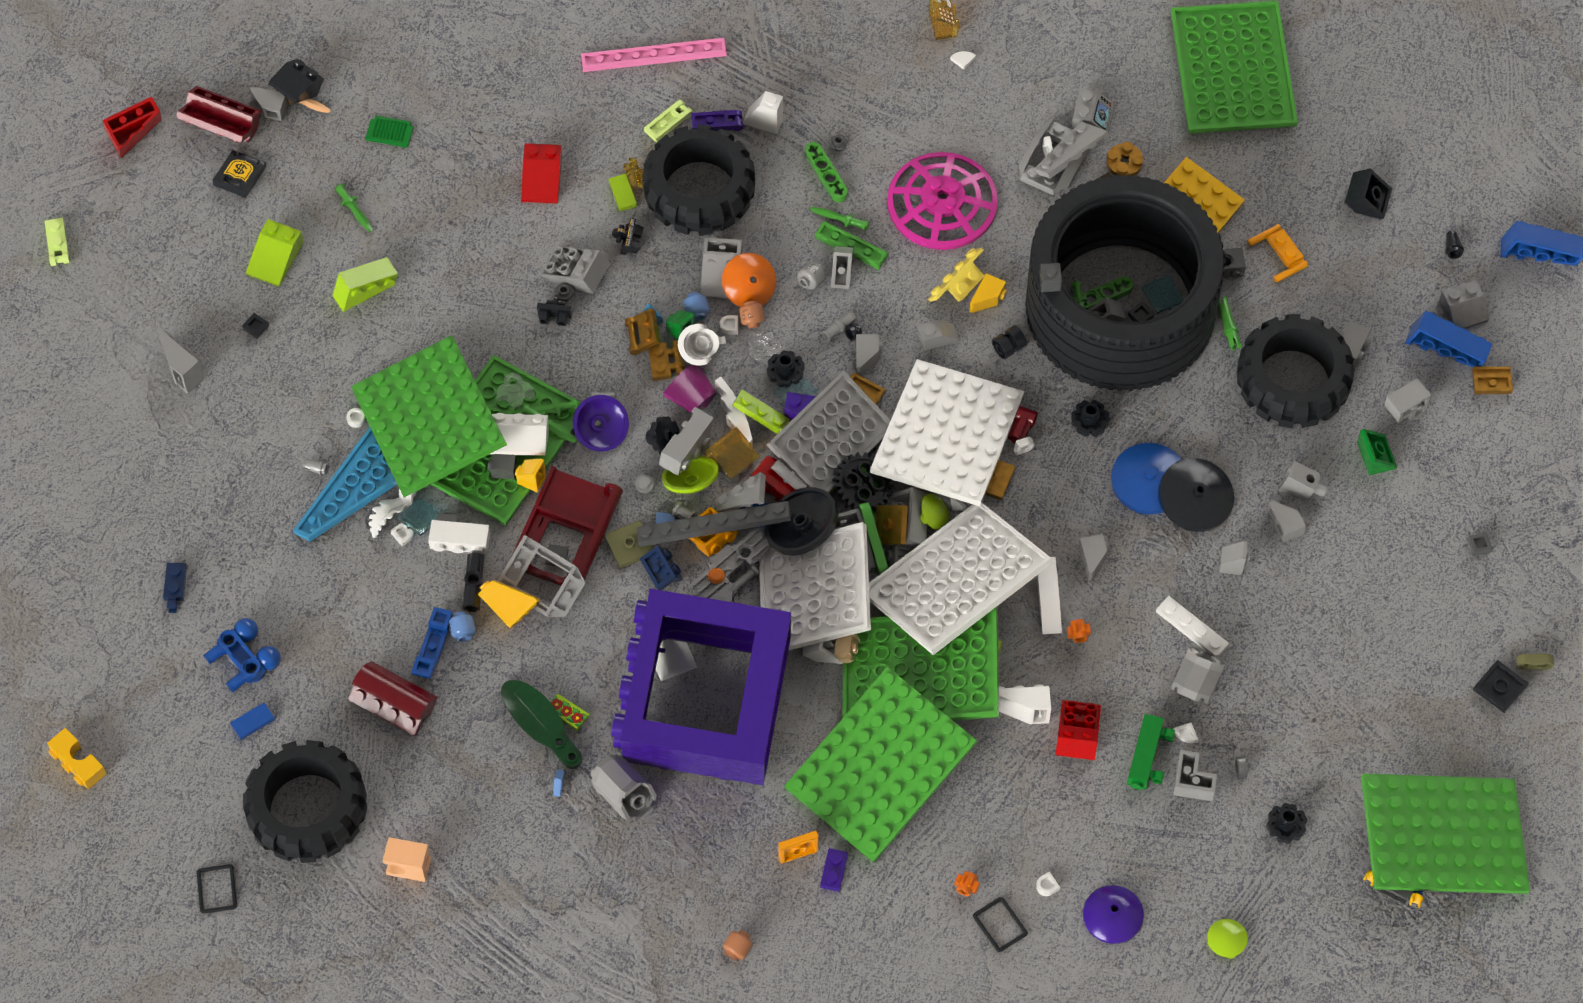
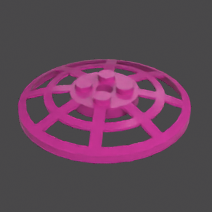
(942, 207)

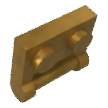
(648, 331)

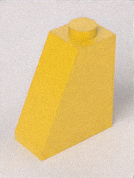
(507, 601)

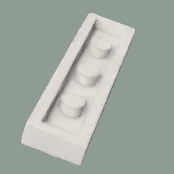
(1192, 627)

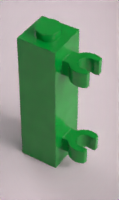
(1145, 752)

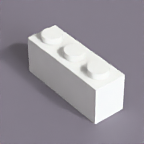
(459, 537)

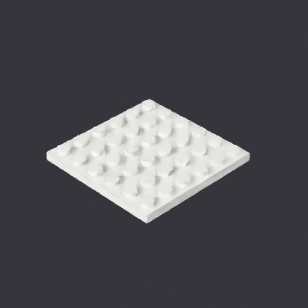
(821, 588)

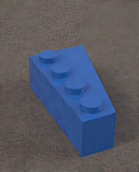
(1542, 244)
(1448, 340)

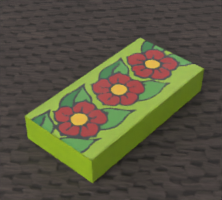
(569, 712)

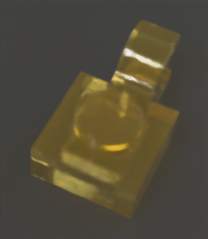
(634, 173)

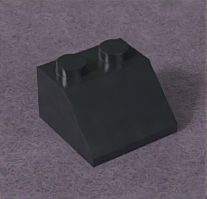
(297, 81)
(1368, 194)

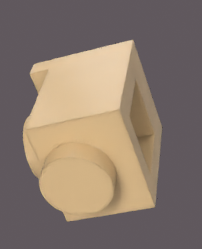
(846, 648)

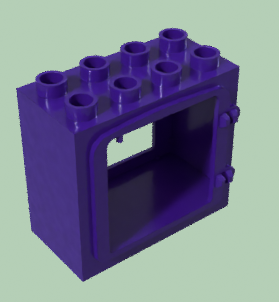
(713, 624)

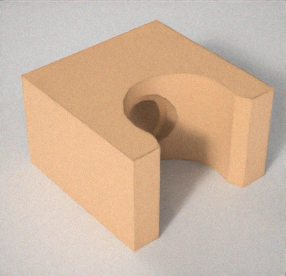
(407, 859)

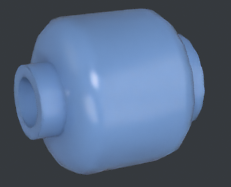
(697, 304)
(462, 626)

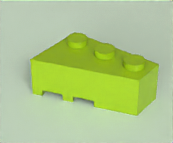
(363, 282)

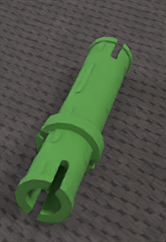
(1230, 331)

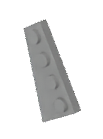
(1070, 148)

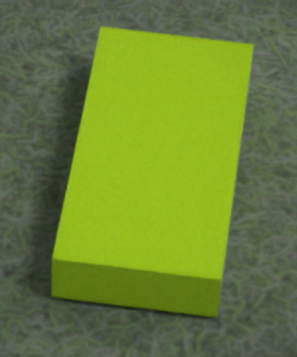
(622, 192)

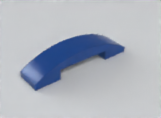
(433, 643)

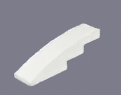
(734, 416)
(1049, 600)

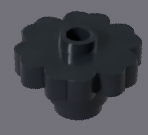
(785, 368)
(1090, 418)
(661, 433)
(1286, 823)

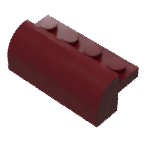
(220, 115)
(391, 697)

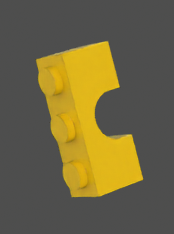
(86, 771)

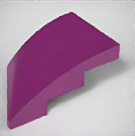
(690, 389)

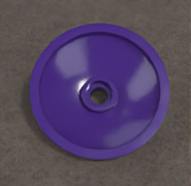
(613, 422)
(1110, 925)

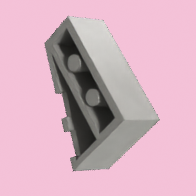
(688, 443)

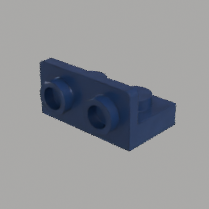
(661, 567)

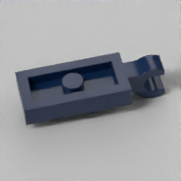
(174, 585)

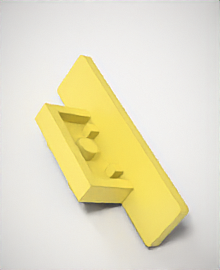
(962, 279)

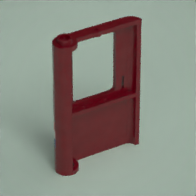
(574, 505)

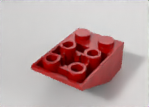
(1078, 730)

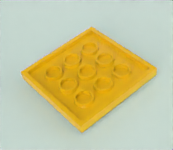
(1207, 191)

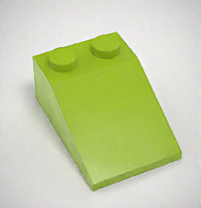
(274, 252)

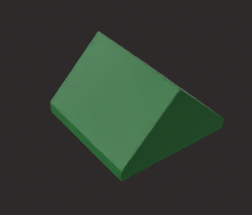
(1375, 452)

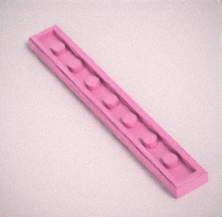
(653, 54)

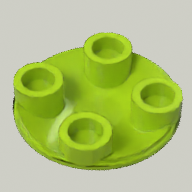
(934, 511)
(1227, 938)

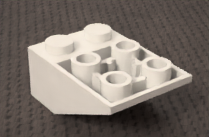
(1026, 703)

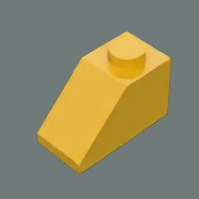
(988, 293)
(531, 474)

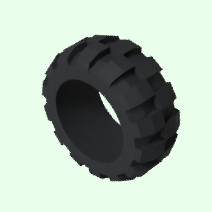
(698, 213)
(1300, 336)
(316, 839)

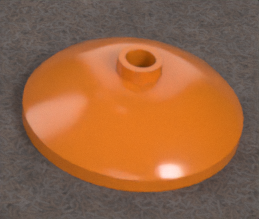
(737, 281)

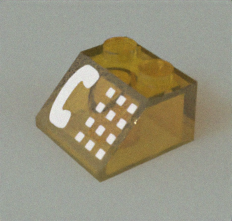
(943, 19)

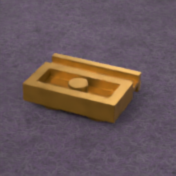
(1492, 380)

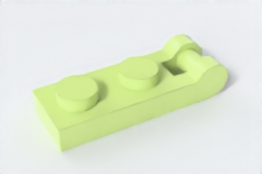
(668, 120)
(57, 241)

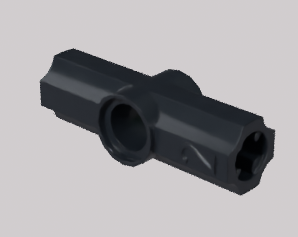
(474, 571)

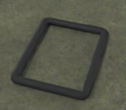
(202, 910)
(1012, 914)

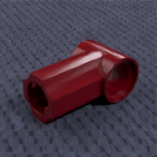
(1023, 420)

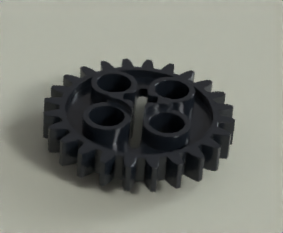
(850, 492)

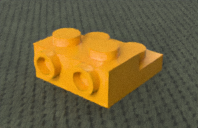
(713, 543)

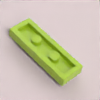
(760, 411)

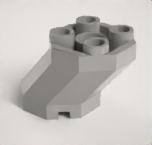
(1199, 675)
(623, 788)

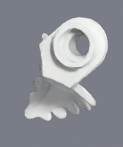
(387, 510)

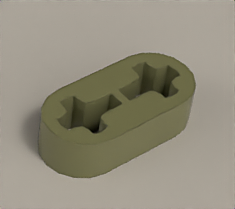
(1535, 661)

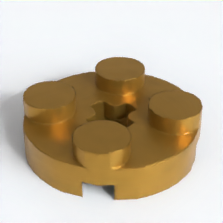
(1128, 151)

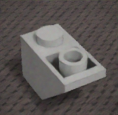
(270, 102)
(1356, 338)
(1234, 558)

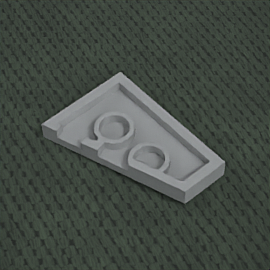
(743, 495)

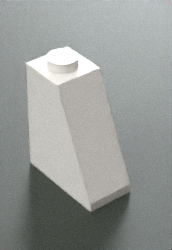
(766, 113)

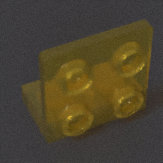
(732, 452)

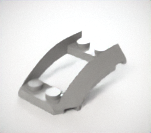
(1027, 172)
(520, 562)

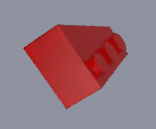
(131, 125)
(773, 482)

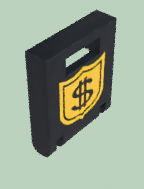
(240, 169)

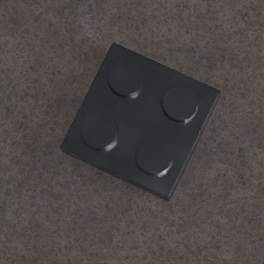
(1500, 686)

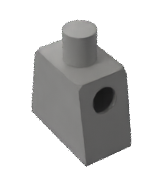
(1302, 482)

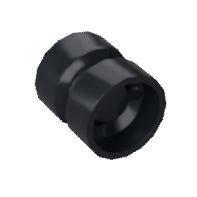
(1011, 340)

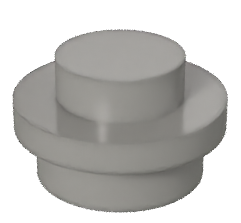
(644, 484)

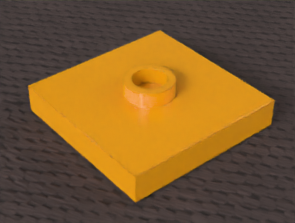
(798, 847)

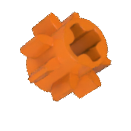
(1078, 631)
(966, 883)

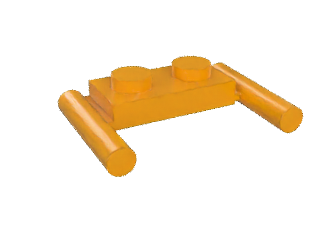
(1285, 250)

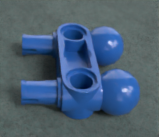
(244, 631)

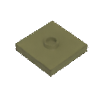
(625, 545)

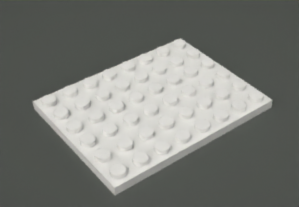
(947, 432)
(956, 577)

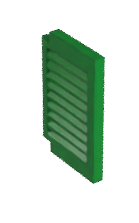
(389, 131)

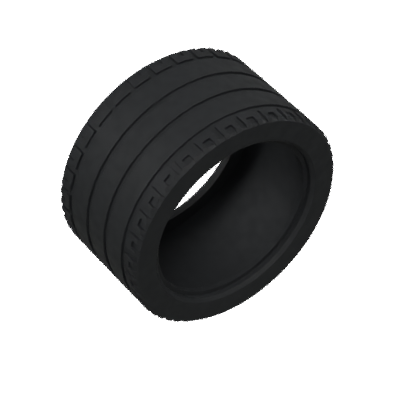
(1137, 215)

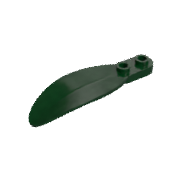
(539, 720)

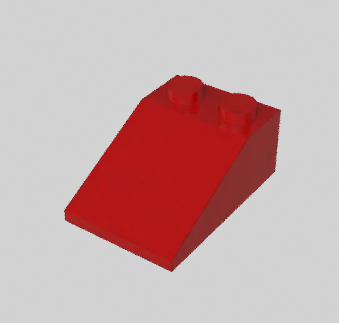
(541, 173)

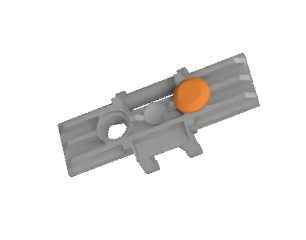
(728, 561)

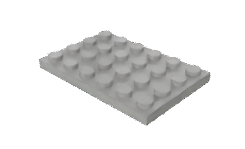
(828, 430)

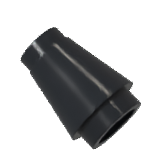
(1453, 245)

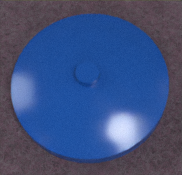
(1138, 476)

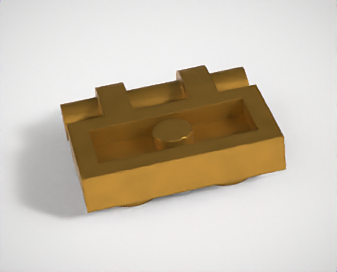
(659, 361)

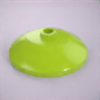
(696, 478)

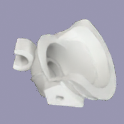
(698, 344)

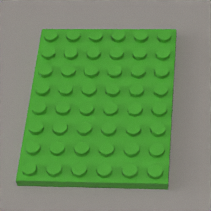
(1233, 67)
(428, 416)
(474, 483)
(956, 679)
(880, 764)
(1444, 834)

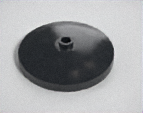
(1196, 495)
(811, 523)

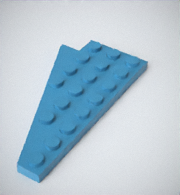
(354, 485)

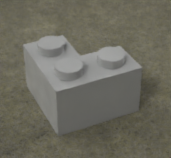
(1408, 401)
(1191, 782)

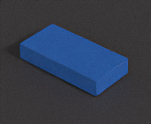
(252, 721)

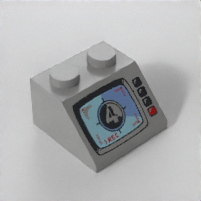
(1093, 109)

